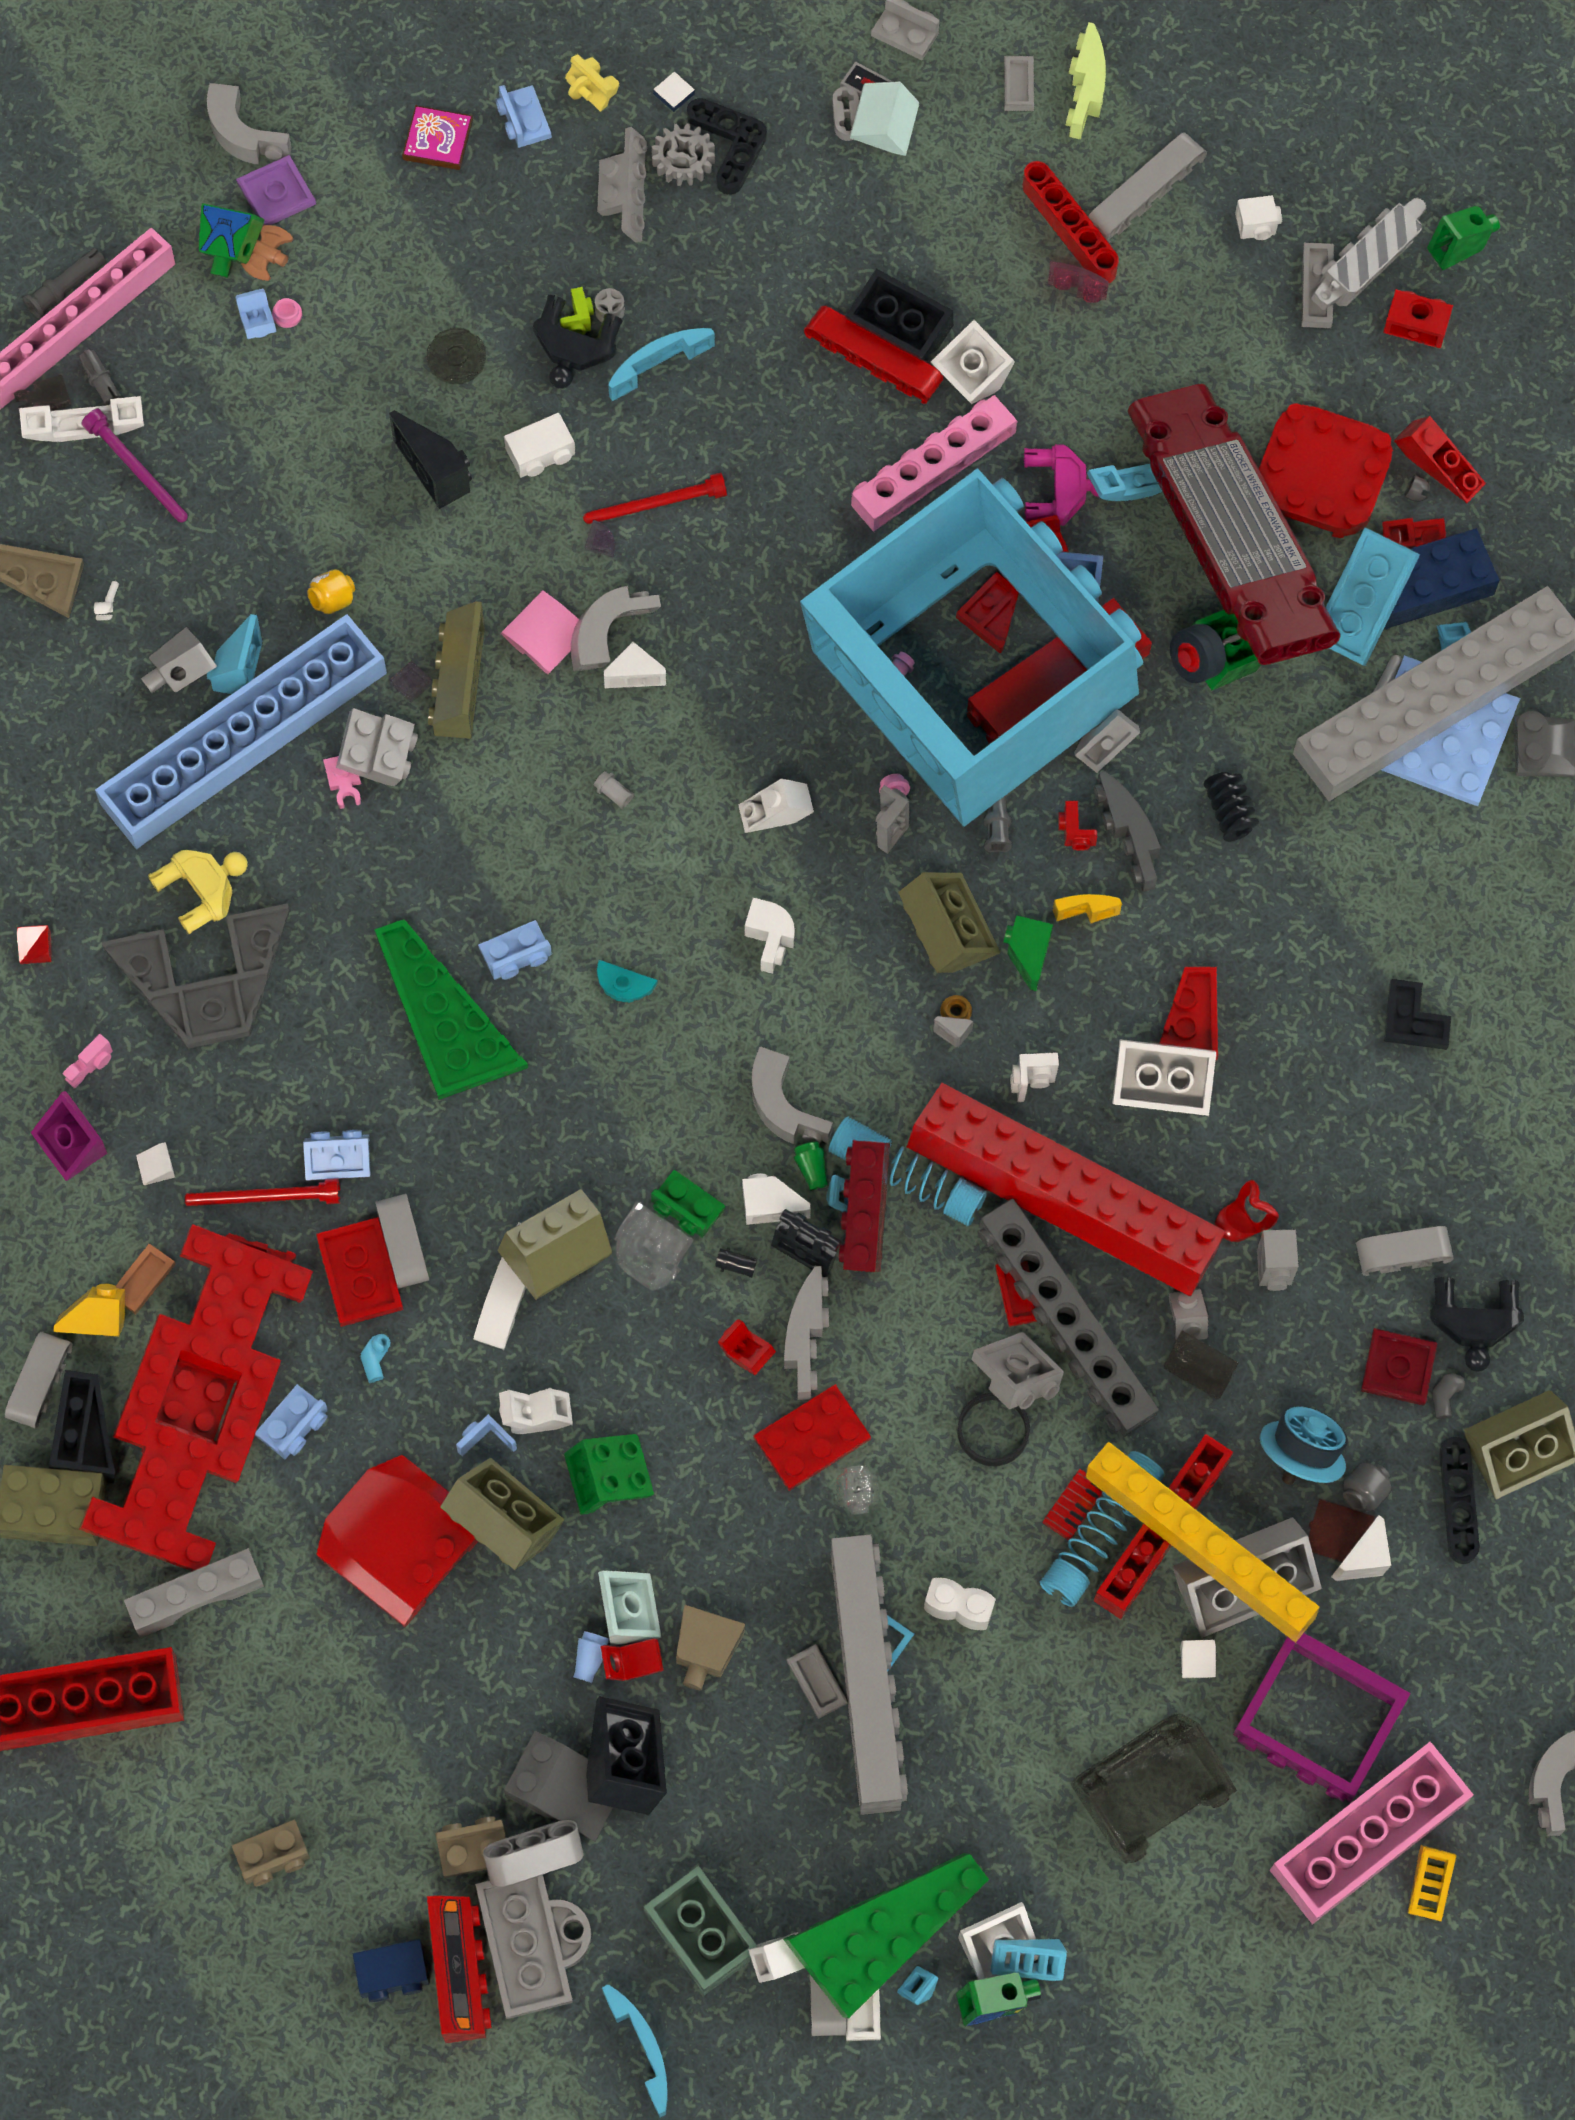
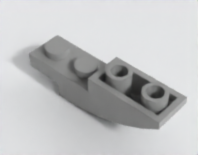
(805, 1322)

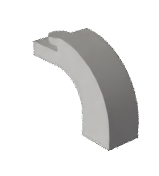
(234, 135)
(589, 637)
(773, 1108)
(1547, 1781)

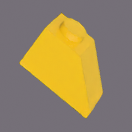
(95, 1313)

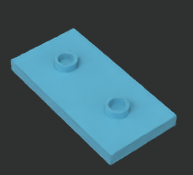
(1368, 593)

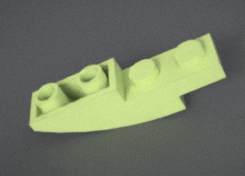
(1089, 80)

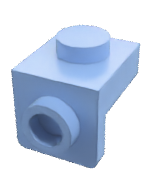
(255, 314)

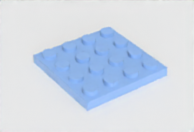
(1462, 755)

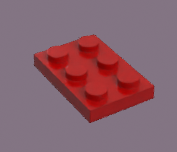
(359, 1272)
(812, 1437)

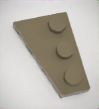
(42, 576)

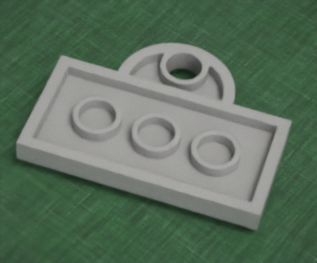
(530, 1944)

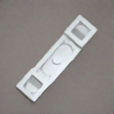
(65, 425)
(500, 1307)

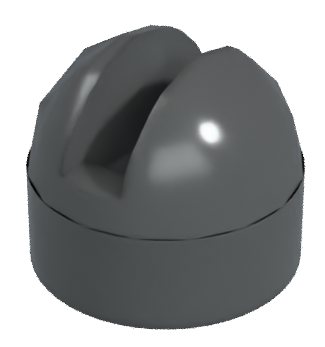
(1416, 487)

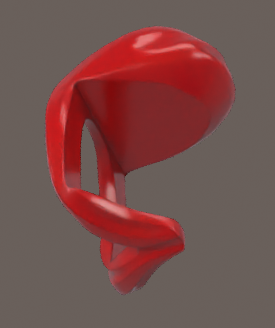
(1236, 1220)

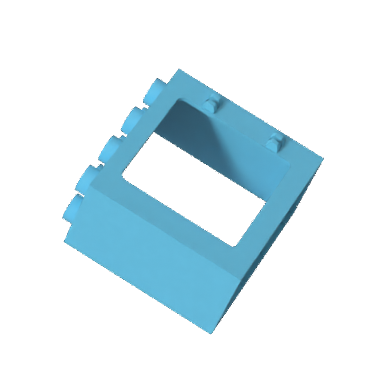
(906, 575)

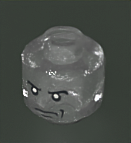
(857, 1489)

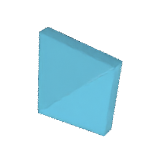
(836, 1185)
(924, 1991)

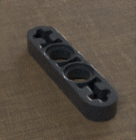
(1462, 1500)

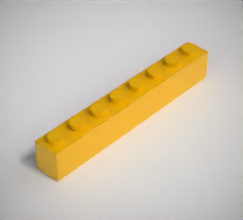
(1202, 1542)

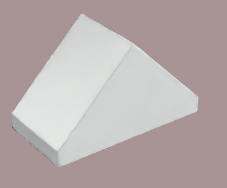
(634, 669)

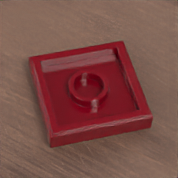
(1399, 1366)

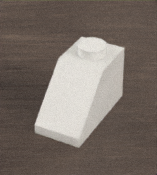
(767, 1199)

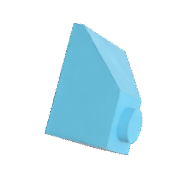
(237, 658)

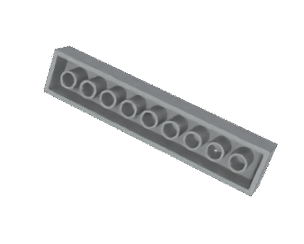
(1437, 694)

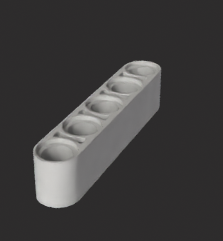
(1146, 185)

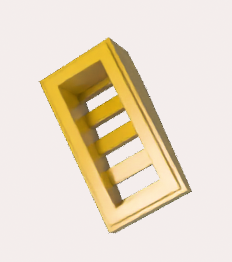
(1419, 1880)

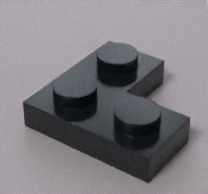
(1410, 1026)

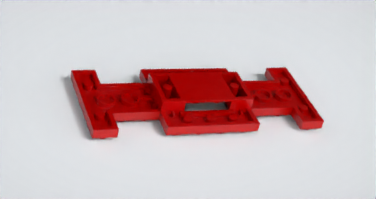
(184, 1393)

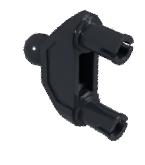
(571, 348)
(1476, 1326)

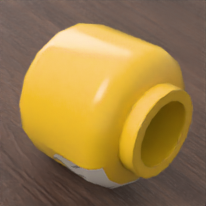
(331, 591)

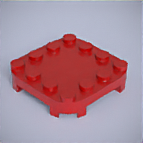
(1326, 468)

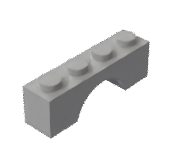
(215, 1582)

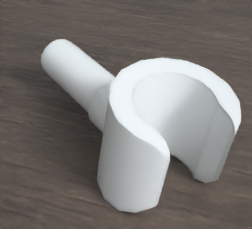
(107, 606)

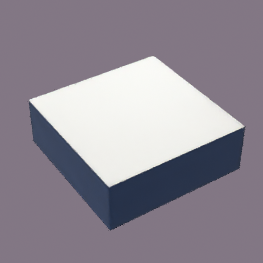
(674, 91)

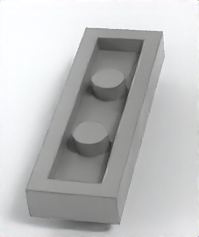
(1314, 260)

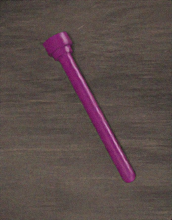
(96, 423)

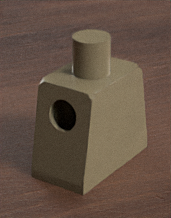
(706, 1645)

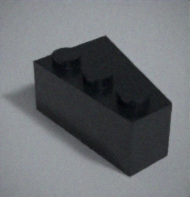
(81, 1428)

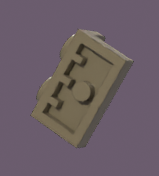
(463, 1846)
(271, 1853)

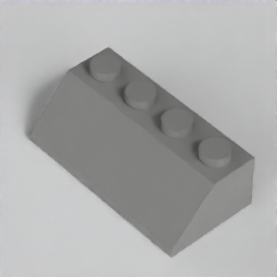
(1279, 1546)

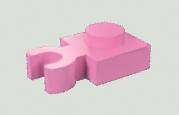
(342, 780)
(92, 1057)

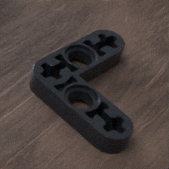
(738, 134)

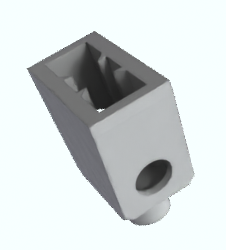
(178, 663)

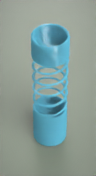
(963, 1197)
(1067, 1577)

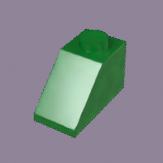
(1028, 947)

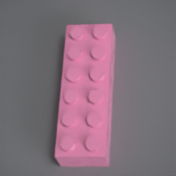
(1371, 1832)

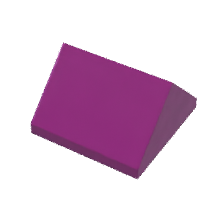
(68, 1137)

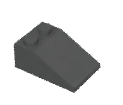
(554, 1784)

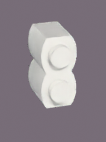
(951, 1601)

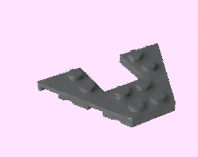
(214, 1007)

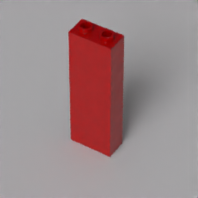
(1032, 684)

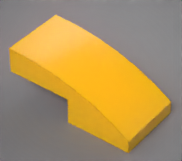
(1096, 906)

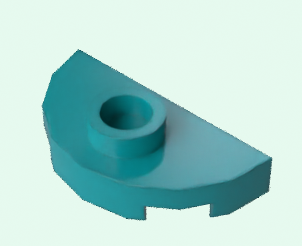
(624, 984)

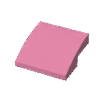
(543, 631)

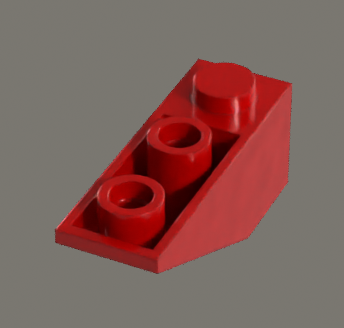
(1437, 455)

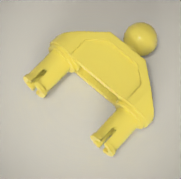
(206, 879)

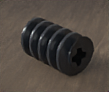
(1230, 805)

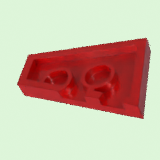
(1194, 1011)

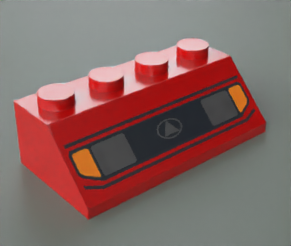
(457, 1968)

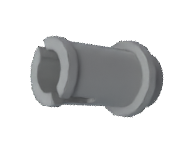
(613, 789)

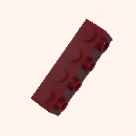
(866, 1206)

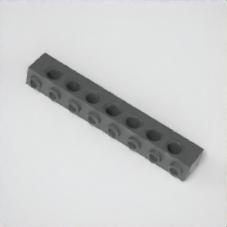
(1010, 1220)

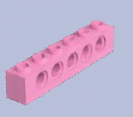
(986, 413)

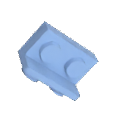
(524, 116)
(515, 950)
(336, 1155)
(292, 1421)

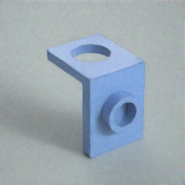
(477, 1431)

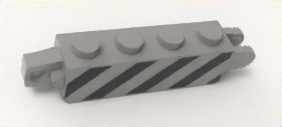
(1370, 255)

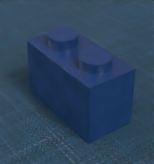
(391, 1970)

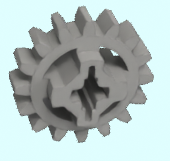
(682, 156)

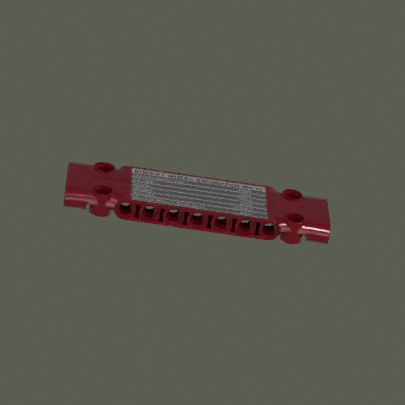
(1233, 524)

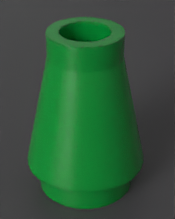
(811, 1164)

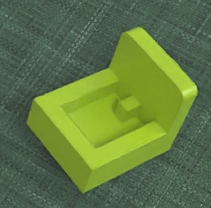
(582, 309)

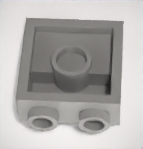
(377, 747)
(1018, 1371)

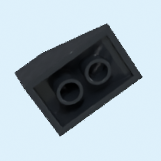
(433, 460)
(626, 1757)

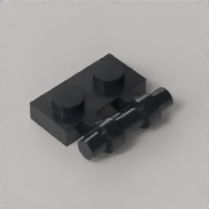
(805, 1242)

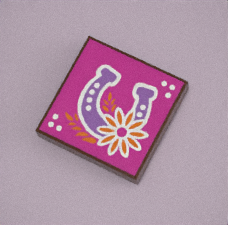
(437, 137)

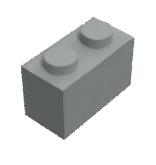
(1277, 1259)

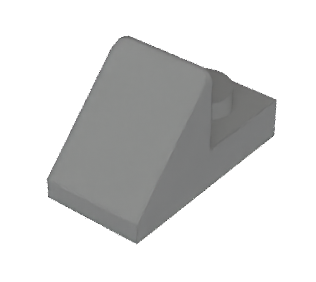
(1106, 740)

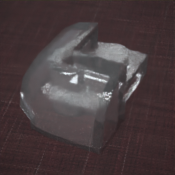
(650, 1247)

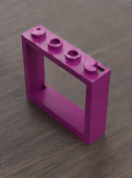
(1307, 1770)

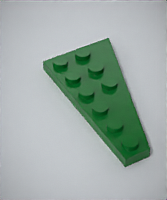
(449, 1027)
(873, 1939)

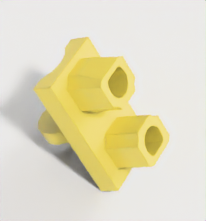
(588, 83)

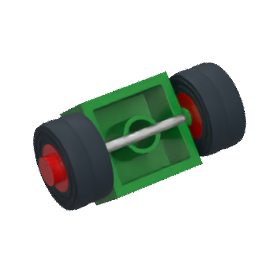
(1212, 651)

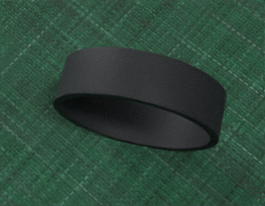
(990, 1461)

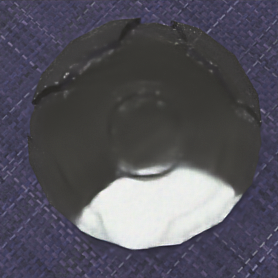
(456, 365)

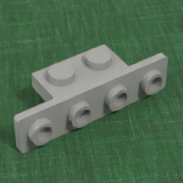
(623, 184)

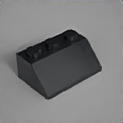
(901, 315)

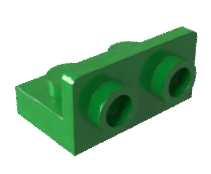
(687, 1204)

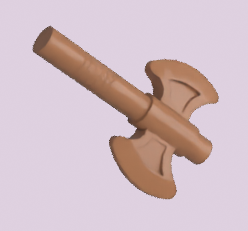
(266, 251)

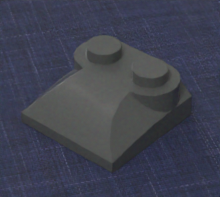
(1544, 745)

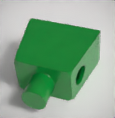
(1467, 232)

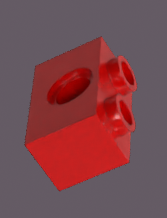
(1425, 331)

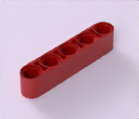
(1069, 211)
(873, 353)

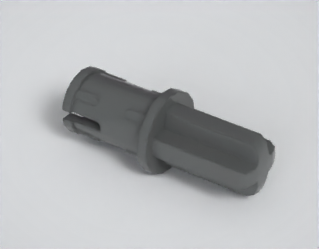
(99, 376)

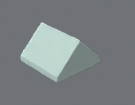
(885, 116)
(629, 1607)

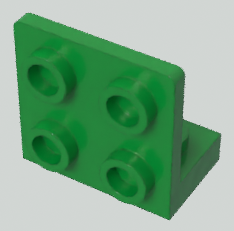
(607, 1471)

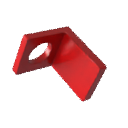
(632, 1660)

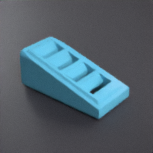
(1043, 1970)

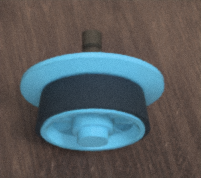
(1306, 1445)

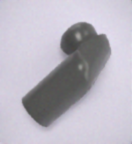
(1444, 1391)

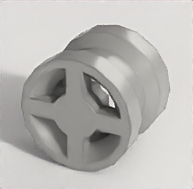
(608, 299)

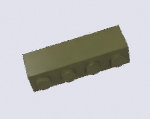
(458, 672)

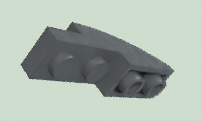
(1128, 819)

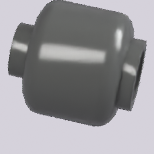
(1367, 1487)

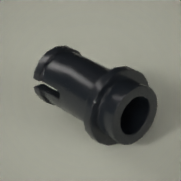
(735, 1262)

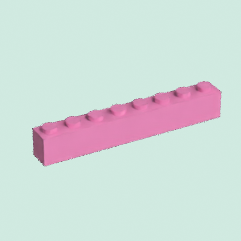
(83, 312)

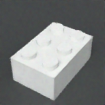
(1164, 1077)

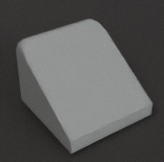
(953, 1029)

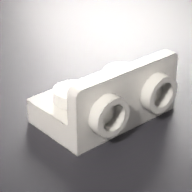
(1034, 1070)

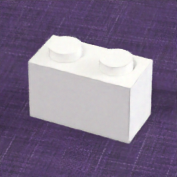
(540, 445)

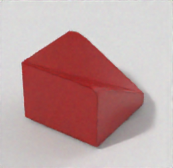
(34, 944)

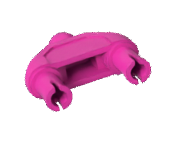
(1069, 483)

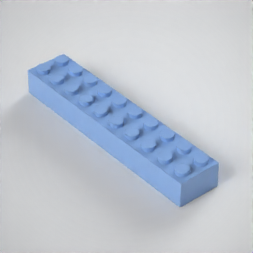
(241, 731)

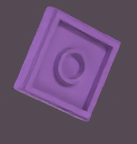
(276, 191)

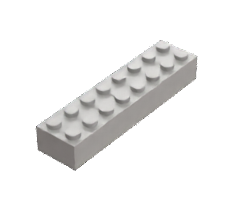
(866, 1676)

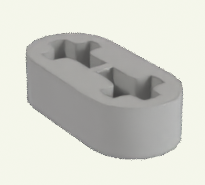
(840, 113)

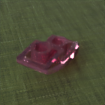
(1089, 285)

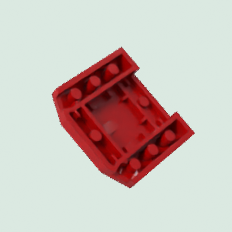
(394, 1538)

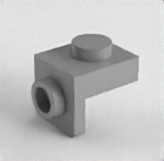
(1189, 1314)

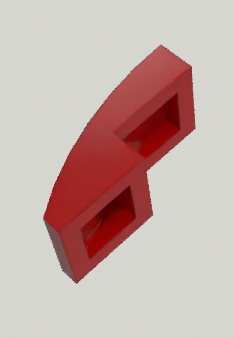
(1414, 534)

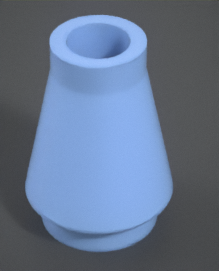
(589, 1656)

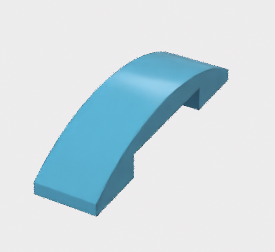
(689, 341)
(1124, 483)
(624, 2009)

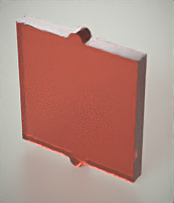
(1337, 1530)

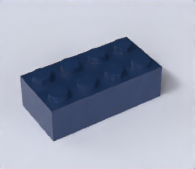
(1446, 577)

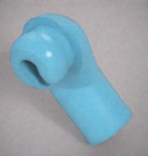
(372, 1355)

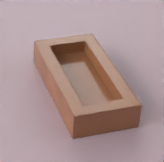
(144, 1277)

